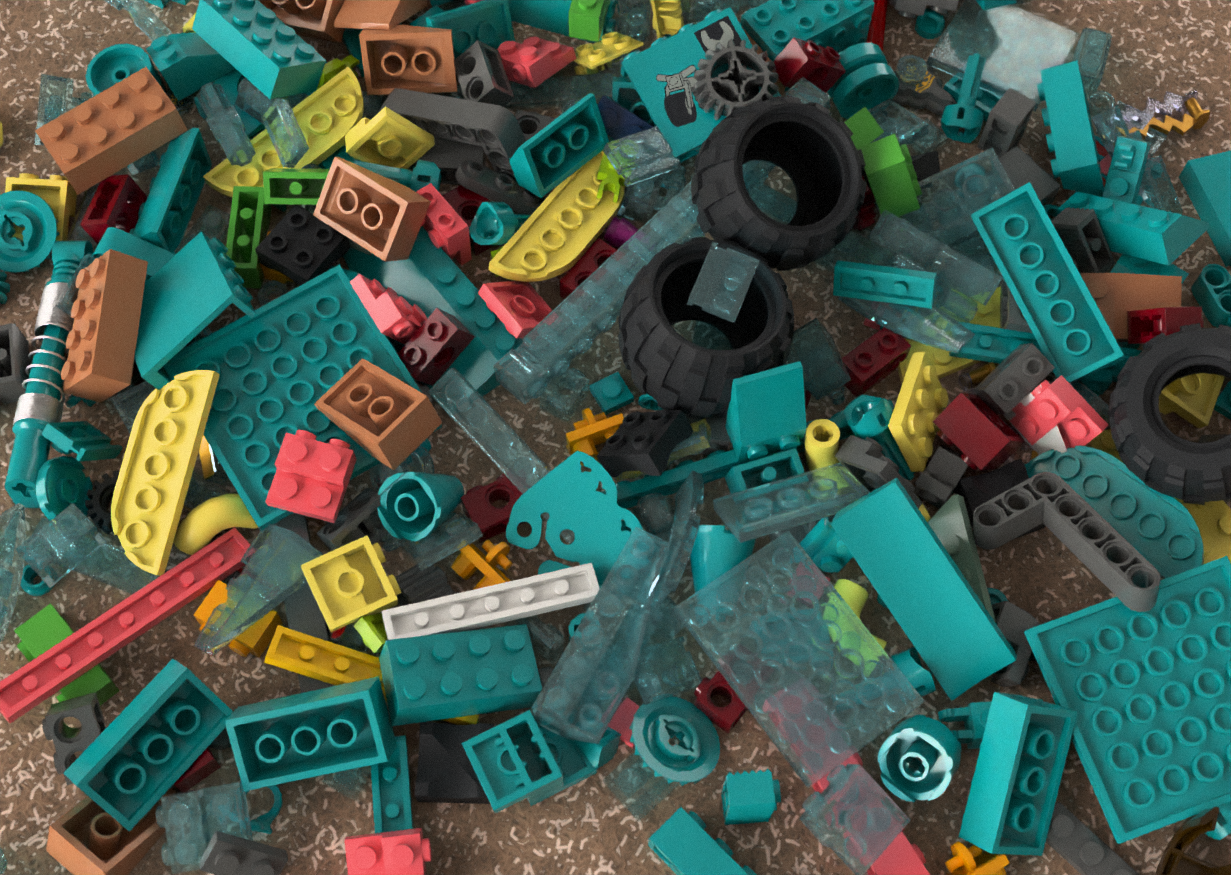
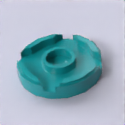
(61, 484)

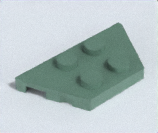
(955, 533)

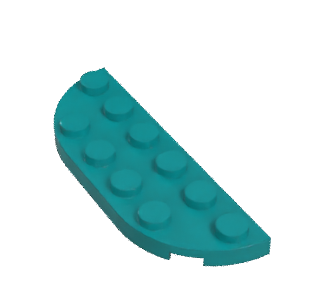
(1145, 518)

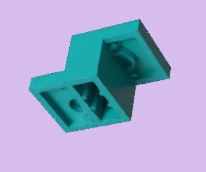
(525, 762)

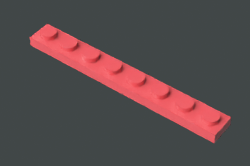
(120, 625)

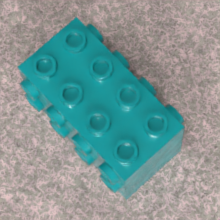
(821, 21)

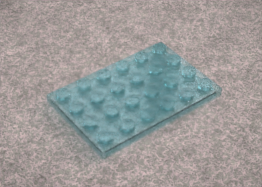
(798, 658)

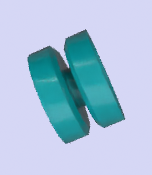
(116, 64)
(866, 79)

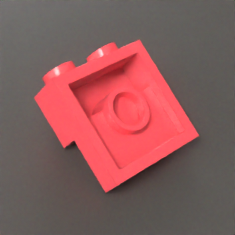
(534, 60)
(445, 226)
(515, 305)
(388, 310)
(1059, 406)
(311, 476)
(388, 853)

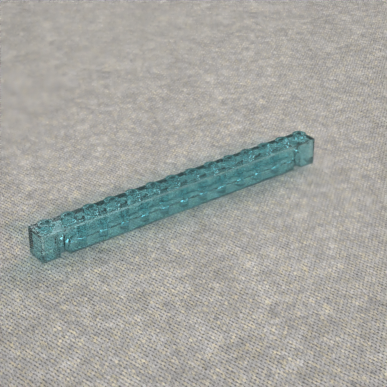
(599, 299)

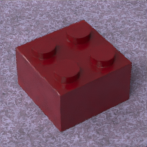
(977, 432)

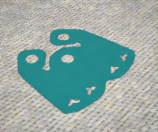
(574, 505)

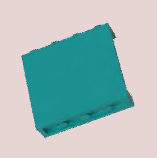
(184, 301)

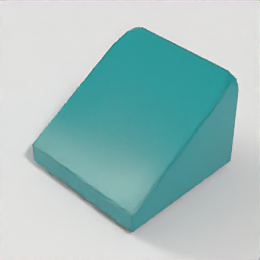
(604, 751)

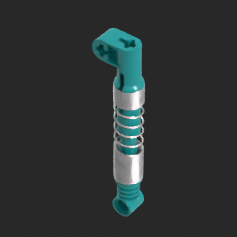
(44, 386)

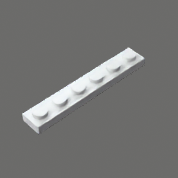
(493, 604)

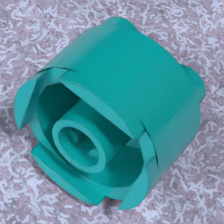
(933, 745)

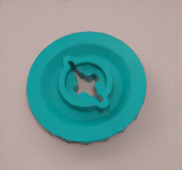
(39, 234)
(698, 745)

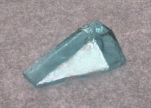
(266, 581)

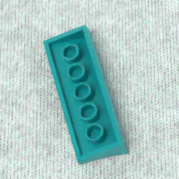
(1047, 285)
(923, 588)

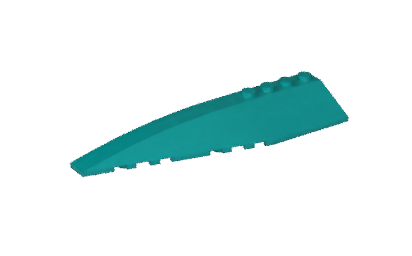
(435, 282)

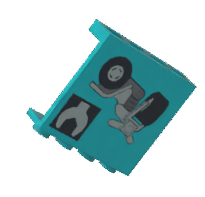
(666, 79)

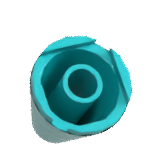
(416, 501)
(716, 553)

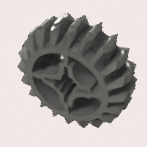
(759, 76)

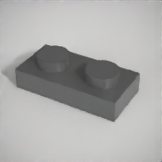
(240, 856)

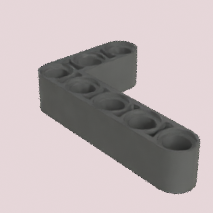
(463, 122)
(1078, 526)

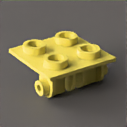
(667, 17)
(612, 46)

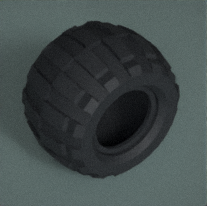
(813, 154)
(679, 371)
(1144, 443)

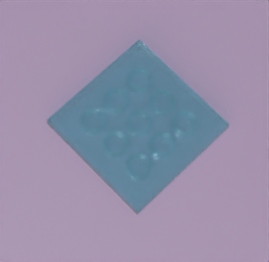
(1012, 43)

